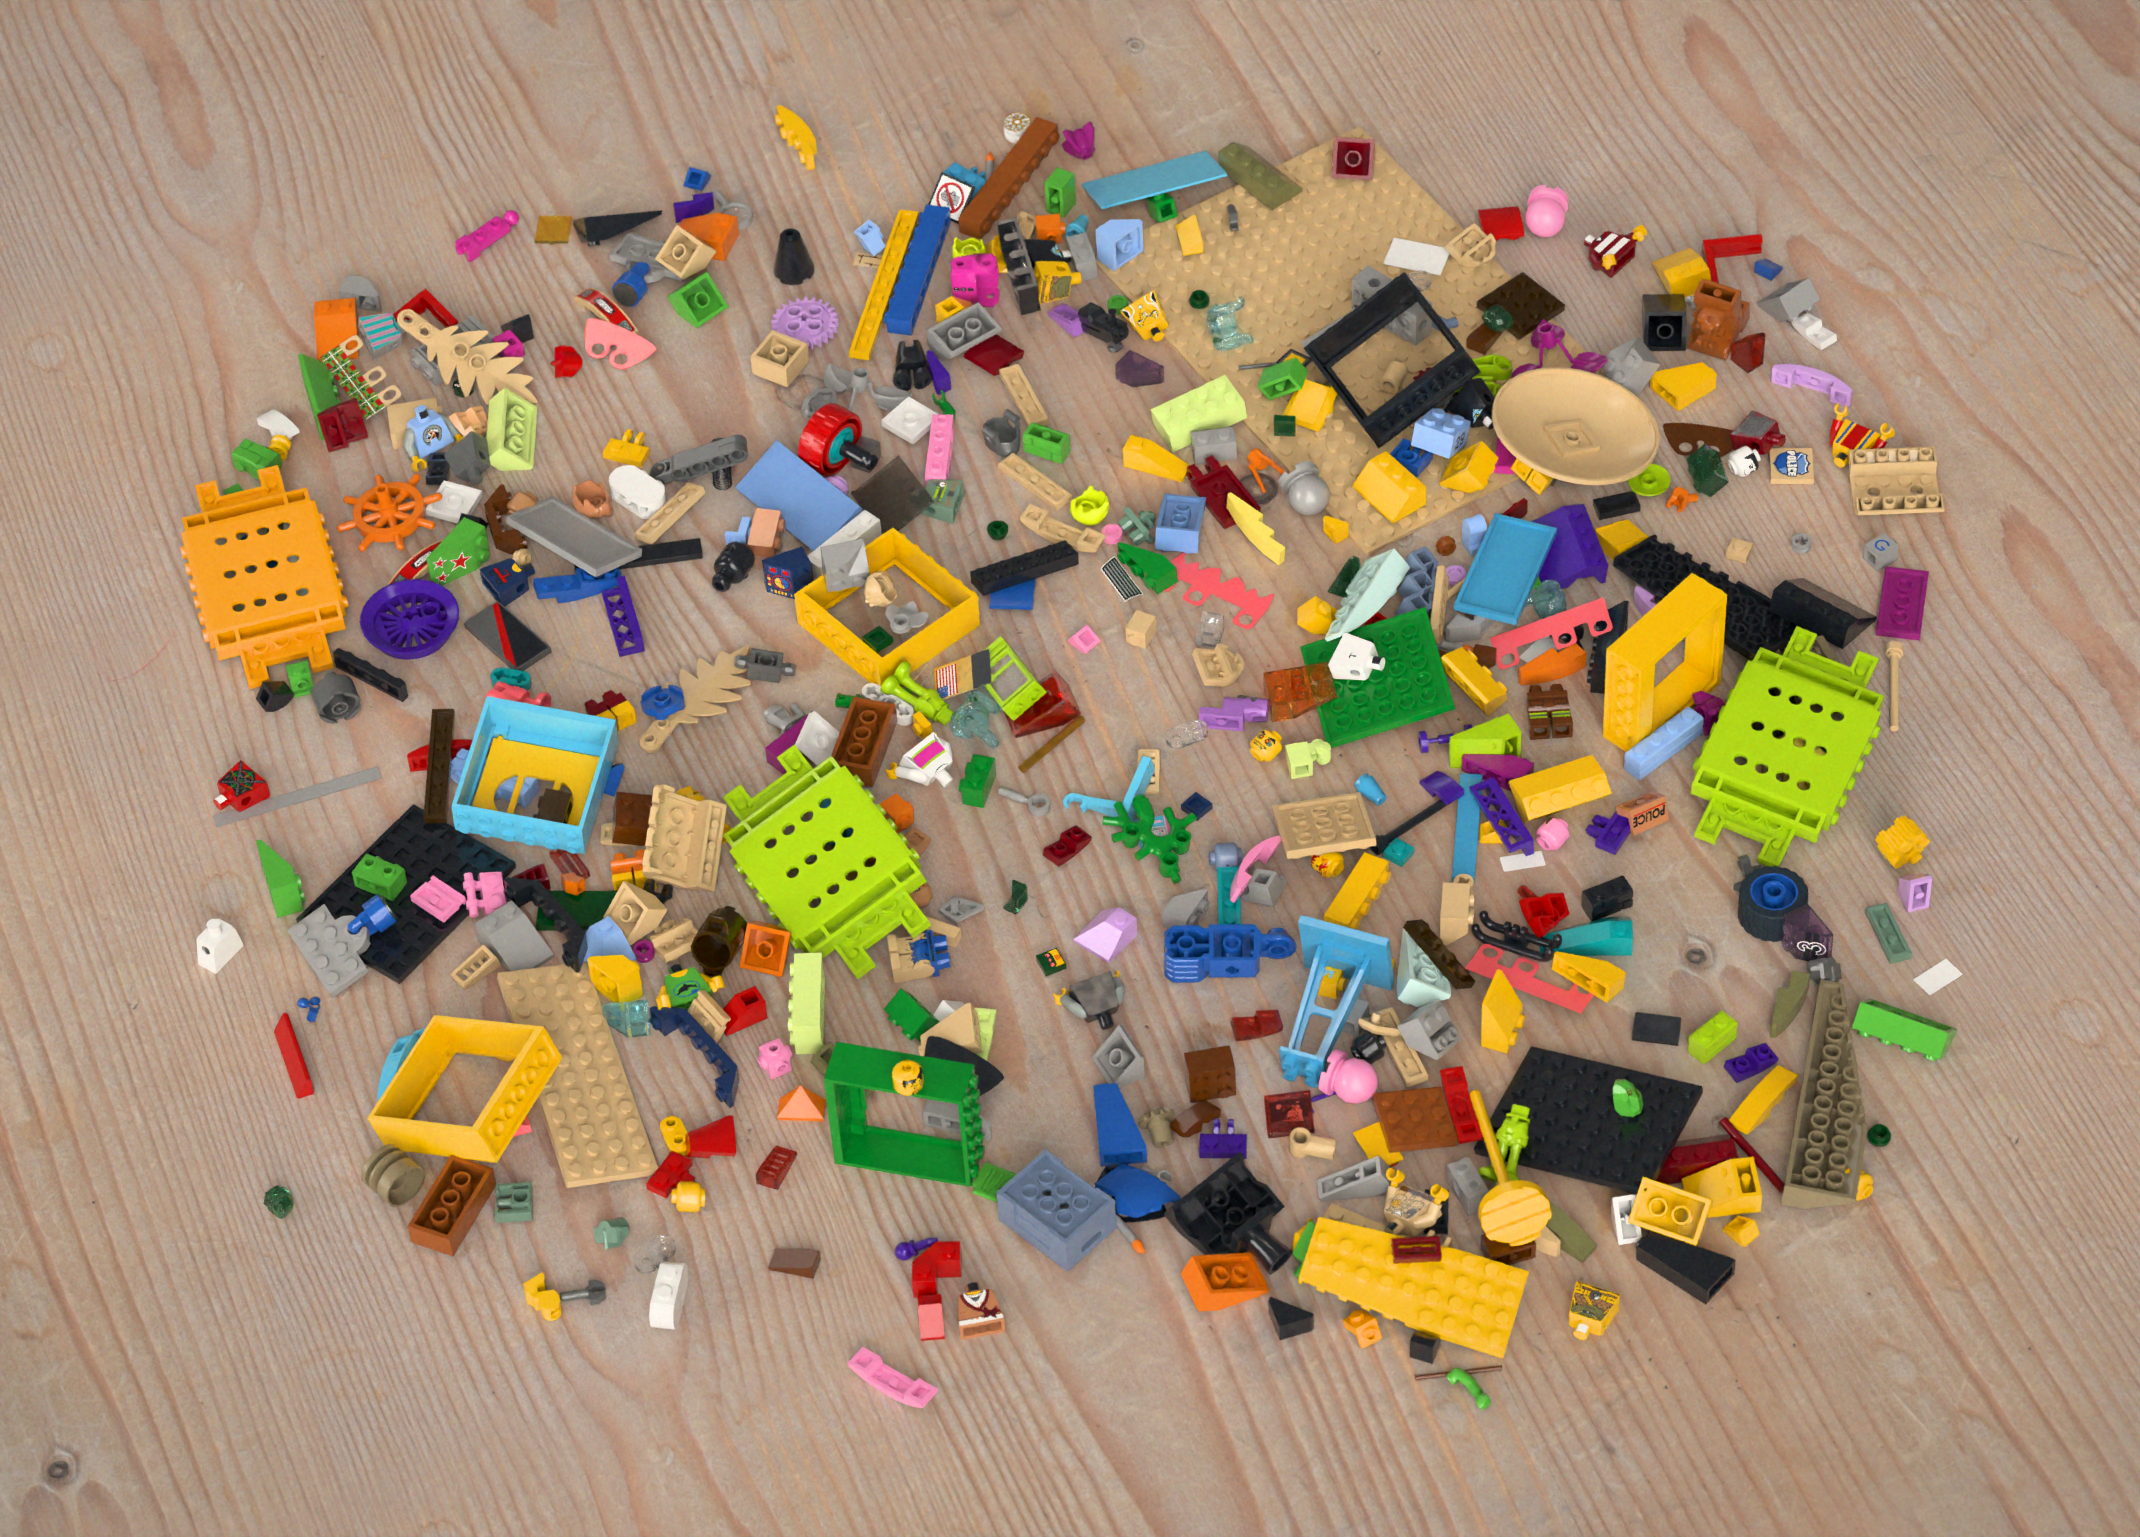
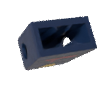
(506, 580)

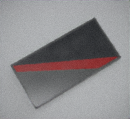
(507, 637)

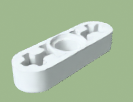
(904, 708)

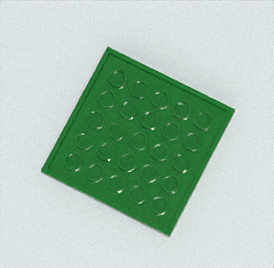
(1404, 692)

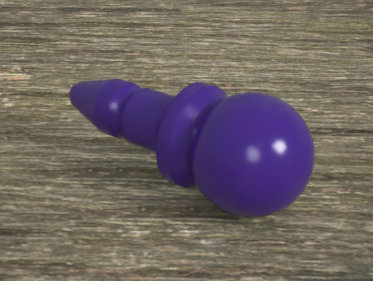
(906, 1250)

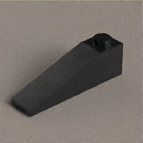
(600, 228)

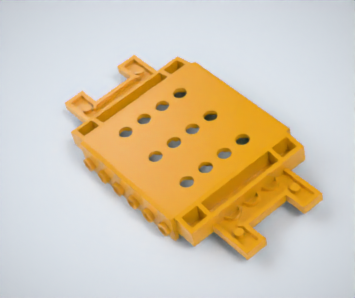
(279, 628)

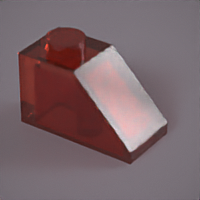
(1749, 352)

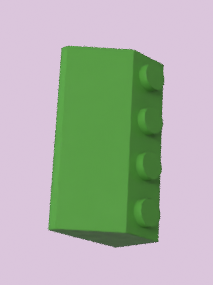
(318, 386)
(1904, 1029)

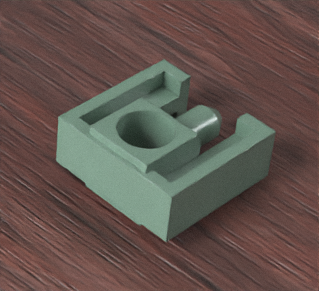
(520, 1202)

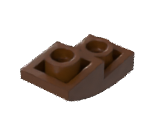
(1191, 1119)

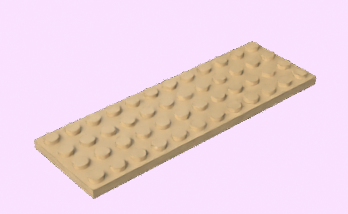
(588, 1095)

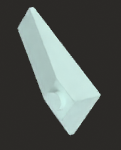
(1418, 977)

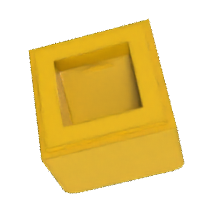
(1335, 529)
(1487, 833)
(1742, 1230)

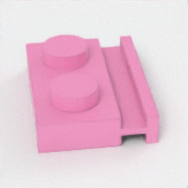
(438, 899)

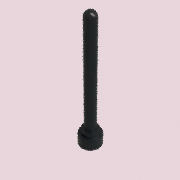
(1382, 842)

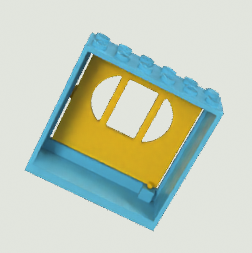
(540, 745)

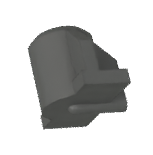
(1824, 969)

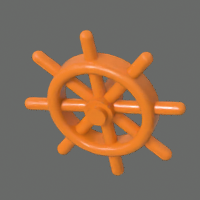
(389, 512)

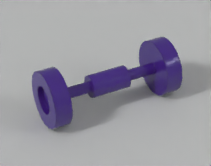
(1423, 740)

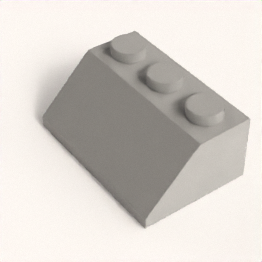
(961, 331)

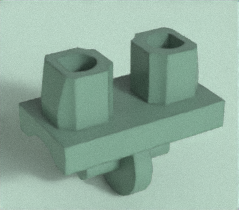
(1141, 533)

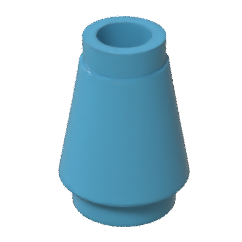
(1370, 789)

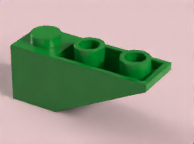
(1151, 567)

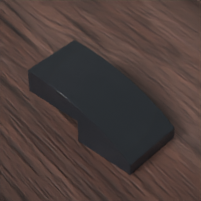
(437, 469)

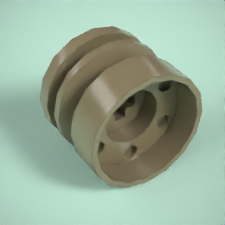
(393, 1175)

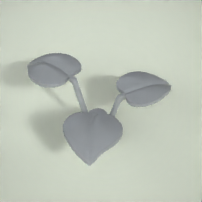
(841, 380)

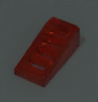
(770, 1180)

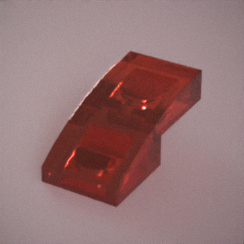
(1261, 1025)

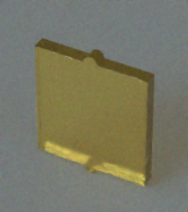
(553, 230)

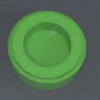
(1118, 303)

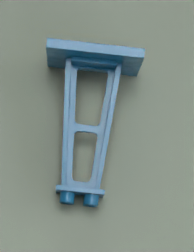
(1363, 960)

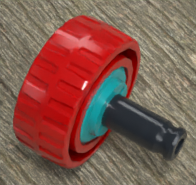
(831, 441)

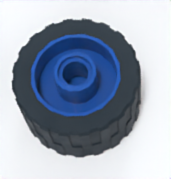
(1766, 898)

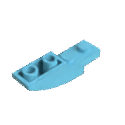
(396, 1058)

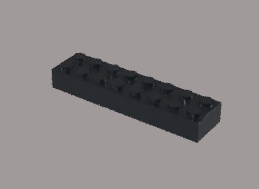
(1024, 567)

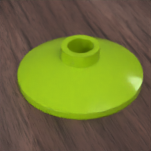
(1651, 481)

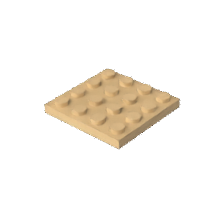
(1323, 825)

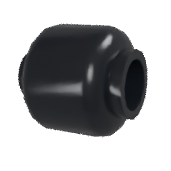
(1368, 1047)

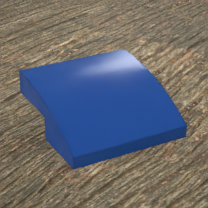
(1014, 597)

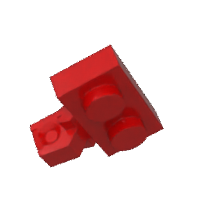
(669, 1174)

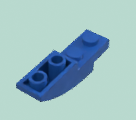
(576, 586)

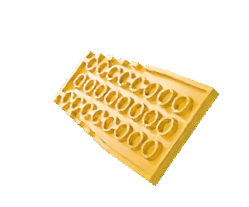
(1452, 1299)

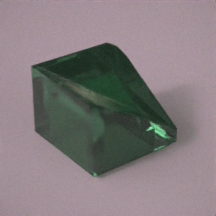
(1018, 898)

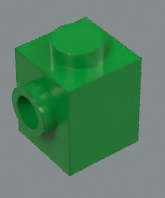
(1161, 207)

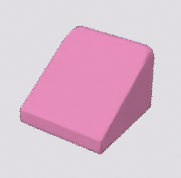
(1084, 639)

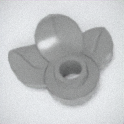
(905, 618)

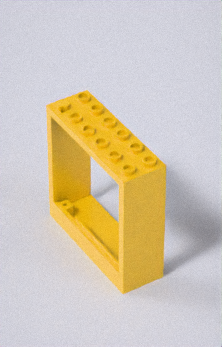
(882, 553)
(1630, 700)
(505, 1111)

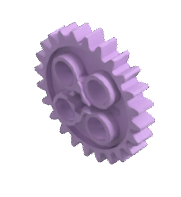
(806, 321)

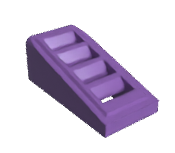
(1068, 321)

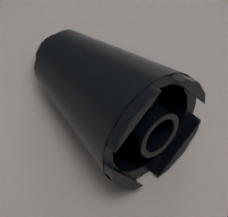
(792, 259)

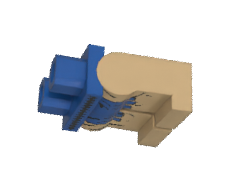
(917, 956)

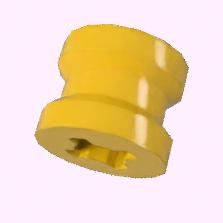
(280, 445)

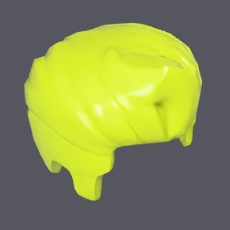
(967, 247)
(1090, 507)

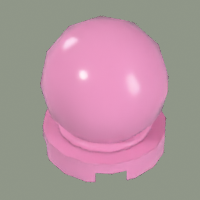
(1546, 211)
(1351, 1078)

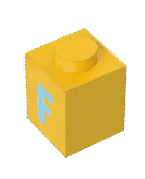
(1332, 983)

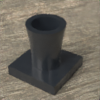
(1256, 1237)

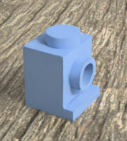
(870, 237)

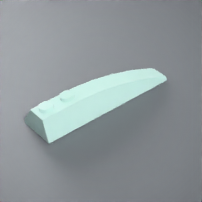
(1368, 591)

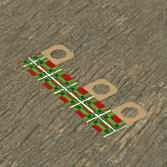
(353, 382)

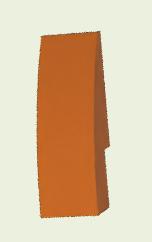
(1552, 665)

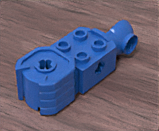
(1221, 951)

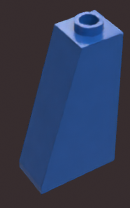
(1116, 1130)

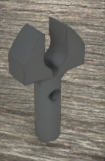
(1233, 218)
(588, 1293)

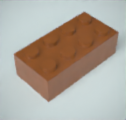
(865, 737)
(452, 1205)

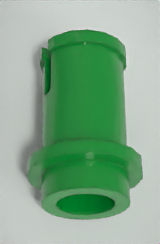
(845, 700)

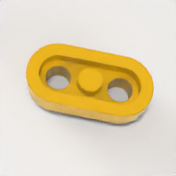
(674, 1134)

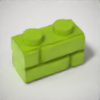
(1712, 1037)

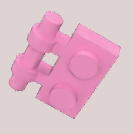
(491, 891)

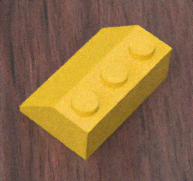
(1390, 487)
(1474, 680)

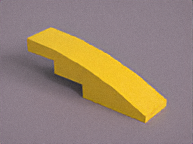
(1762, 1099)

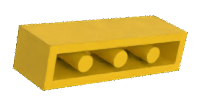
(1358, 892)

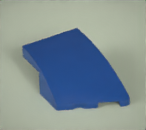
(1136, 1191)

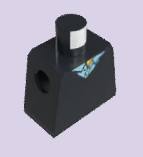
(1045, 251)
(1474, 403)

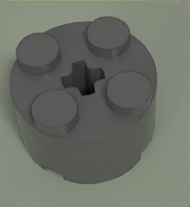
(335, 698)

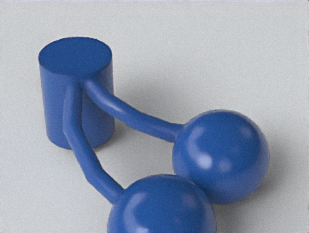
(304, 1003)

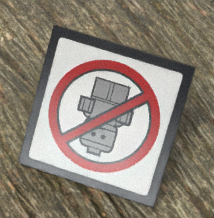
(953, 194)

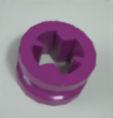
(644, 957)

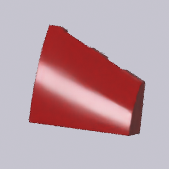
(1544, 912)

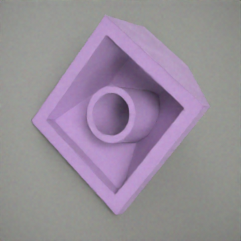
(1108, 933)

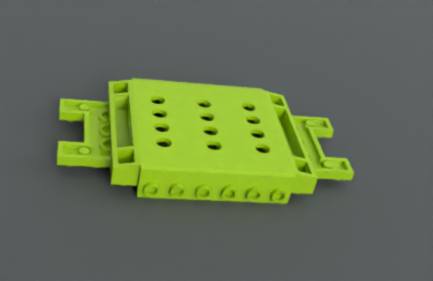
(1758, 802)
(862, 908)

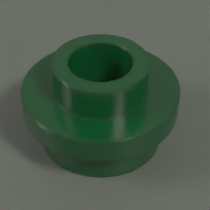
(1199, 299)
(997, 530)
(1879, 1130)

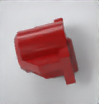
(566, 361)

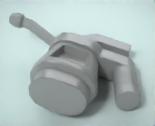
(780, 717)

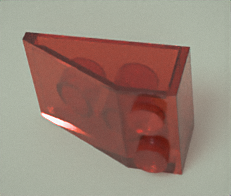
(1050, 711)

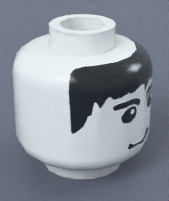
(1743, 461)

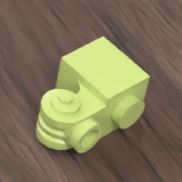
(1301, 757)

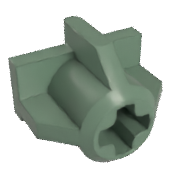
(611, 1232)

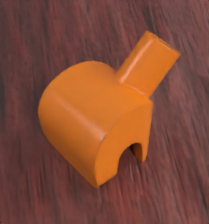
(1680, 498)

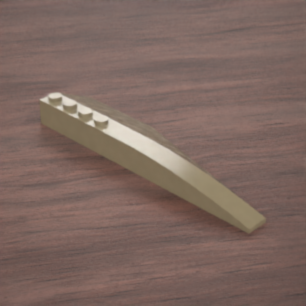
(1830, 1112)

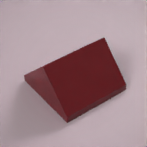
(1353, 158)

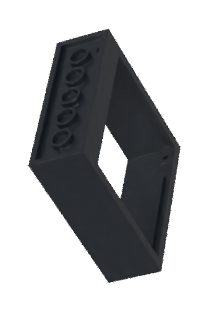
(1418, 396)

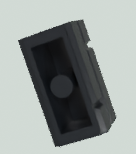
(1607, 898)

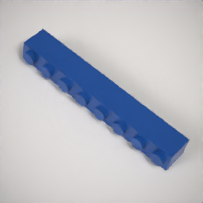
(917, 270)

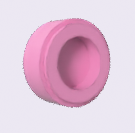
(1113, 533)

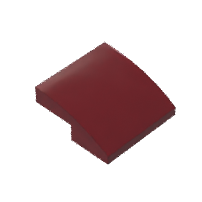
(994, 354)
(342, 425)

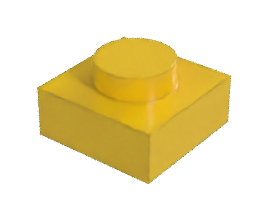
(921, 726)

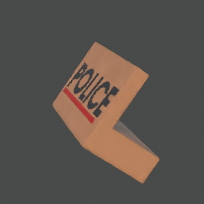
(1644, 811)

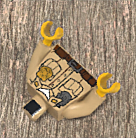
(1411, 1209)

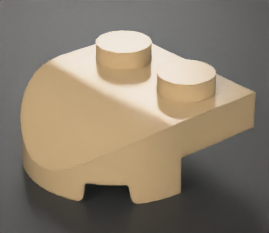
(1472, 247)
(1218, 665)
(673, 939)

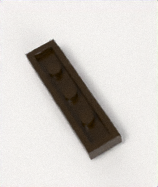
(1439, 954)

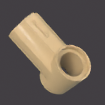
(1304, 1144)

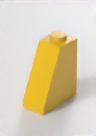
(1683, 384)

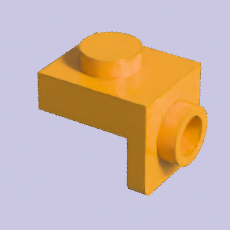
(1363, 1326)

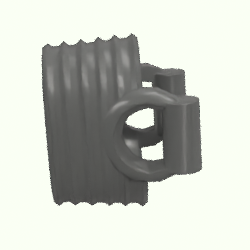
(1001, 436)

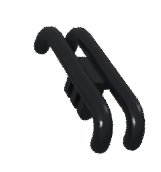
(1516, 939)

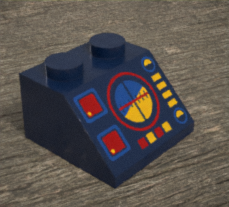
(787, 572)

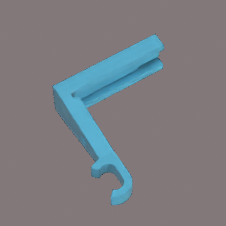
(1137, 787)

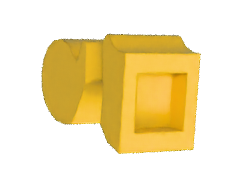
(541, 1298)

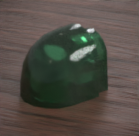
(1497, 319)
(279, 1201)

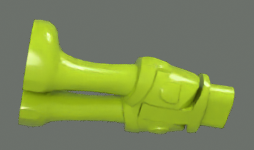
(929, 701)
(1511, 1134)

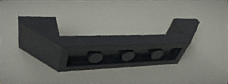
(526, 890)

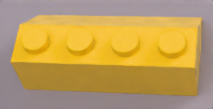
(1559, 788)

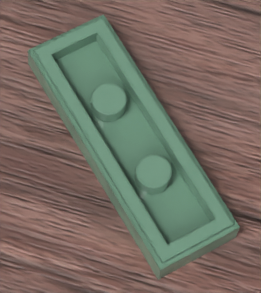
(1888, 933)

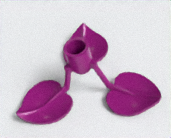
(1548, 336)

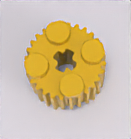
(1902, 842)

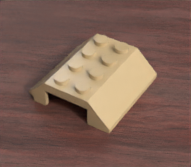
(683, 840)

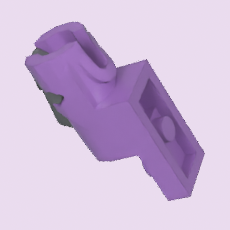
(1235, 713)

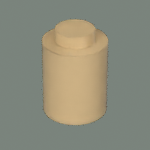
(1393, 377)

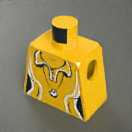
(1147, 317)

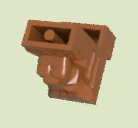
(1717, 319)

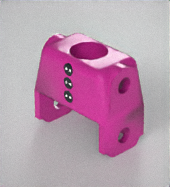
(976, 278)

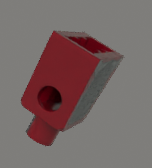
(1757, 433)

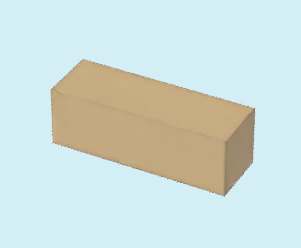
(939, 928)

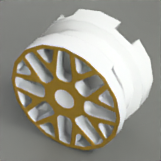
(1015, 127)

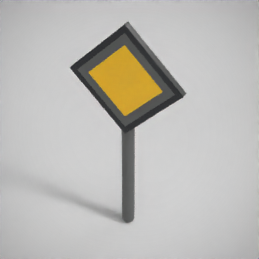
(1304, 360)

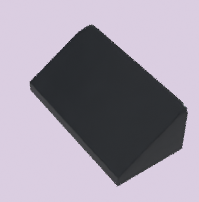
(1656, 1028)

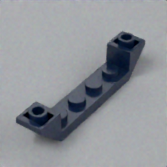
(670, 1019)

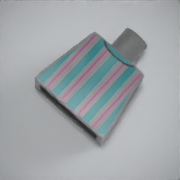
(380, 333)

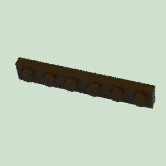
(439, 766)

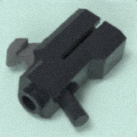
(1103, 325)

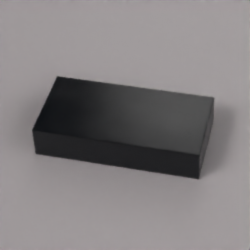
(1616, 505)

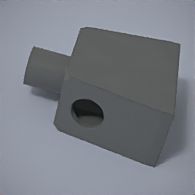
(469, 458)

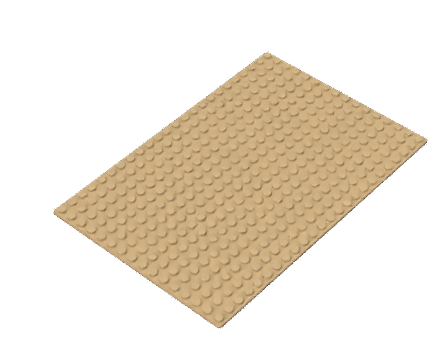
(1296, 280)

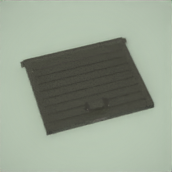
(893, 495)

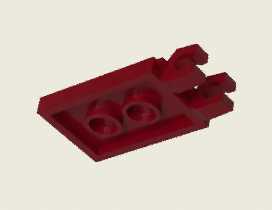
(1216, 487)

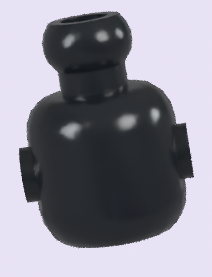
(732, 565)

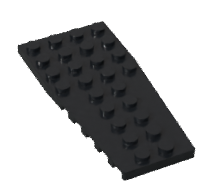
(1748, 616)

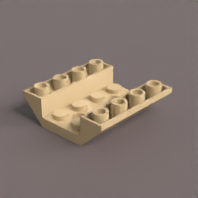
(1894, 476)

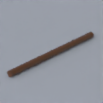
(1469, 1371)

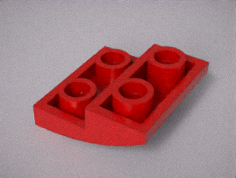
(1502, 222)

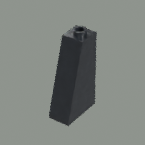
(1686, 1265)

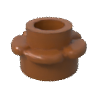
(1446, 545)

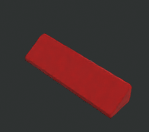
(293, 1057)

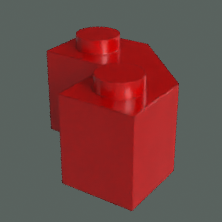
(938, 1261)

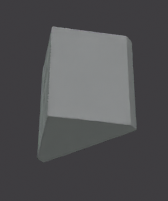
(1119, 1059)

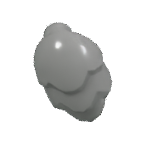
(817, 399)

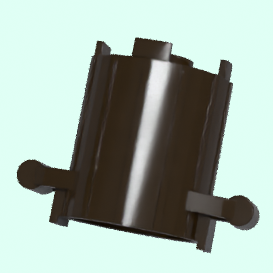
(719, 940)

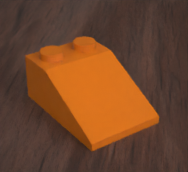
(715, 230)
(334, 324)
(1223, 1280)

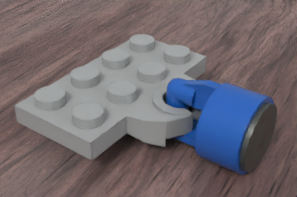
(641, 267)
(335, 945)

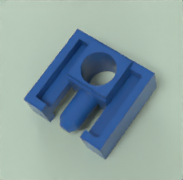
(1411, 459)

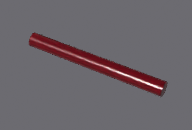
(1751, 1152)

